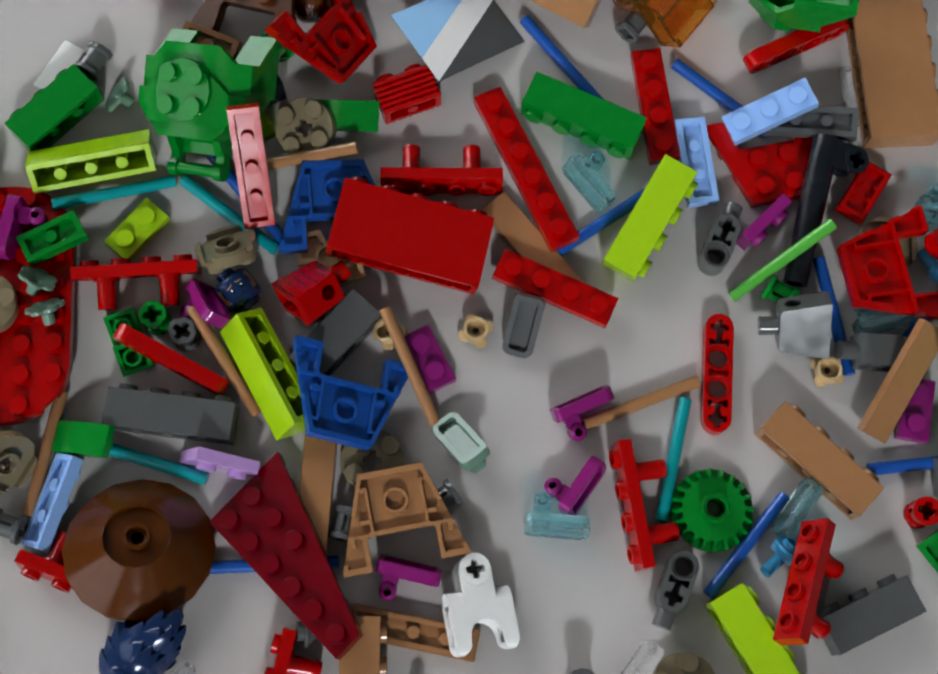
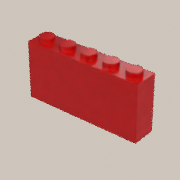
(410, 235)

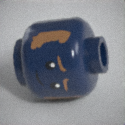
(237, 289)

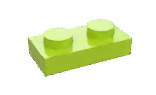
(137, 230)

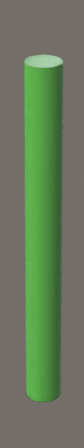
(782, 259)

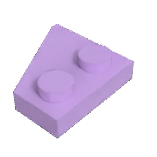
(212, 460)

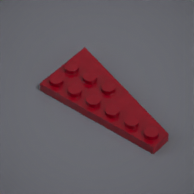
(283, 547)

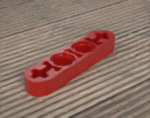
(792, 45)
(171, 359)
(713, 373)

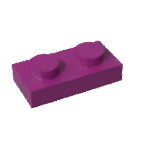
(757, 230)
(430, 359)
(916, 419)

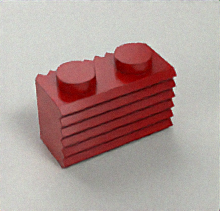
(406, 93)

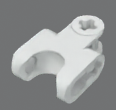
(478, 602)

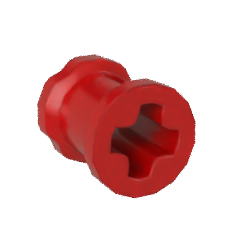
(915, 518)

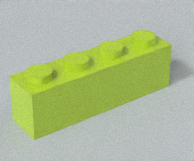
(91, 161)
(649, 219)
(266, 371)
(750, 632)

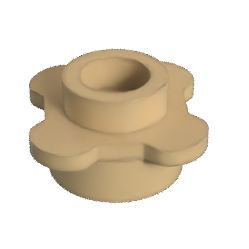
(475, 322)
(380, 333)
(835, 367)

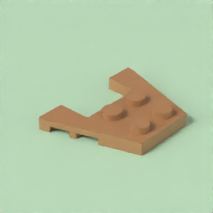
(394, 503)

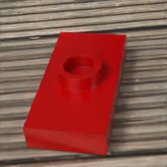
(863, 193)

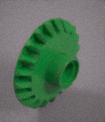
(695, 522)

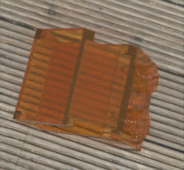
(669, 19)

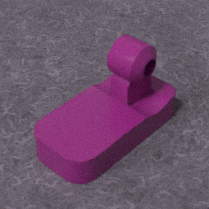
(11, 223)
(206, 303)
(569, 411)
(573, 498)
(396, 568)

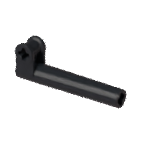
(826, 158)

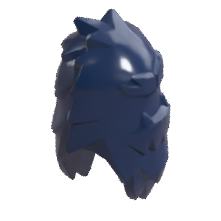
(143, 645)

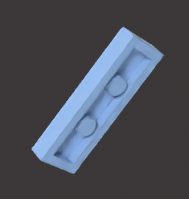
(770, 111)
(696, 154)
(52, 502)

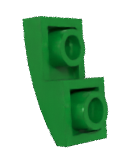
(354, 114)
(128, 360)
(83, 439)

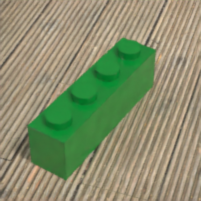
(582, 116)

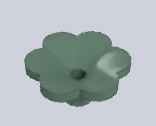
(119, 95)
(37, 279)
(45, 310)

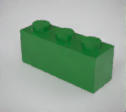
(55, 109)

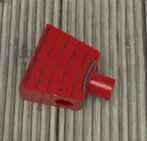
(311, 290)

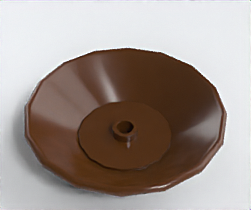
(142, 578)

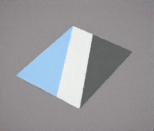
(456, 33)

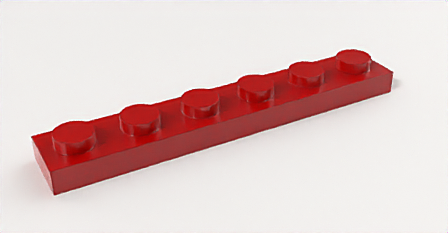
(526, 169)

